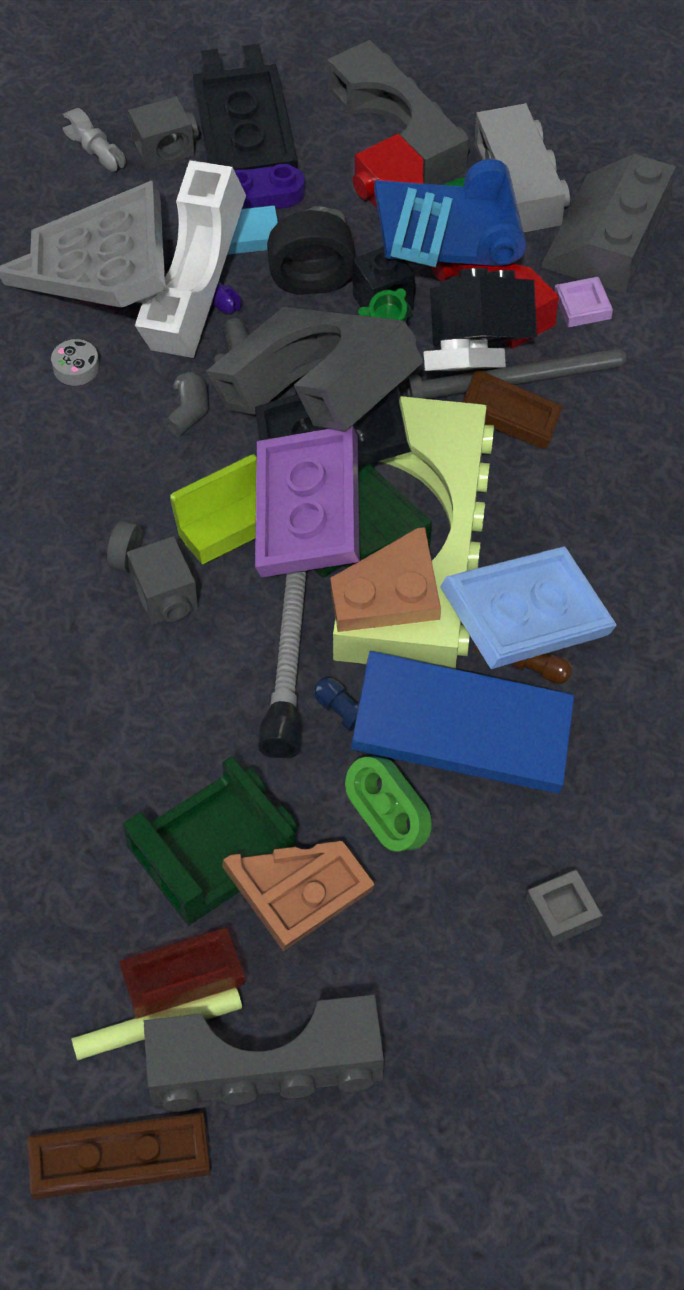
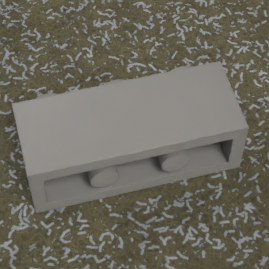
(517, 141)

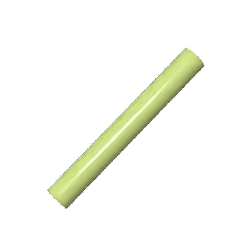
(133, 1030)

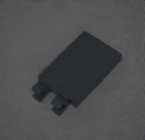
(243, 113)

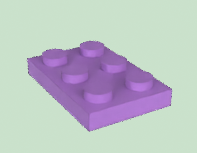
(307, 502)

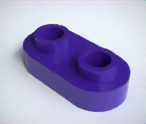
(272, 186)

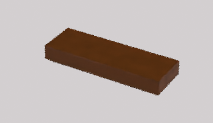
(118, 1156)

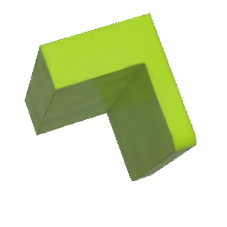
(218, 510)

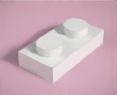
(464, 356)

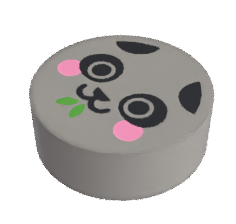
(75, 362)

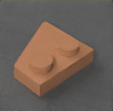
(388, 587)
(299, 887)

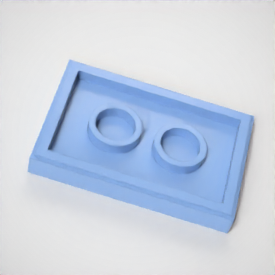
(527, 606)

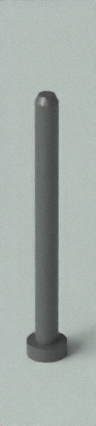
(517, 374)

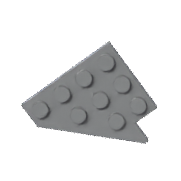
(98, 253)

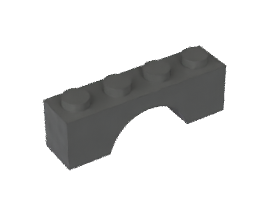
(371, 83)
(195, 1065)

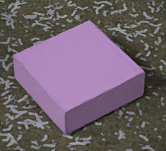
(583, 302)

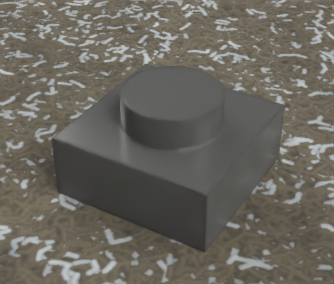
(564, 907)

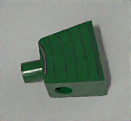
(382, 516)

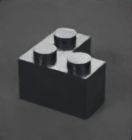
(483, 307)

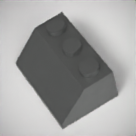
(612, 222)

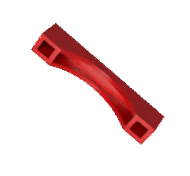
(399, 162)

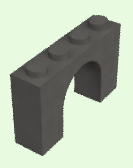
(344, 359)

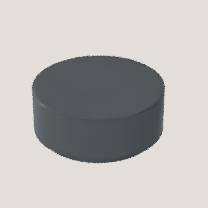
(124, 538)

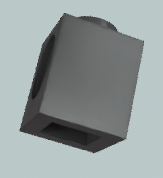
(162, 132)
(162, 581)

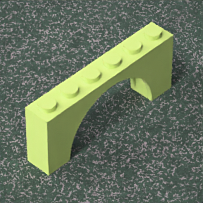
(447, 458)

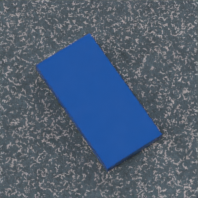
(463, 722)

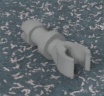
(93, 140)

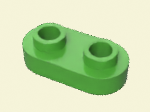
(390, 807)

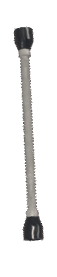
(281, 726)

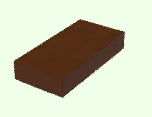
(514, 409)

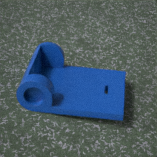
(481, 223)

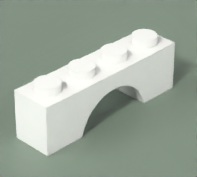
(207, 216)

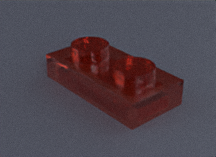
(182, 973)

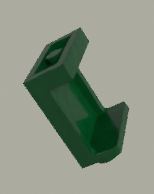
(188, 843)

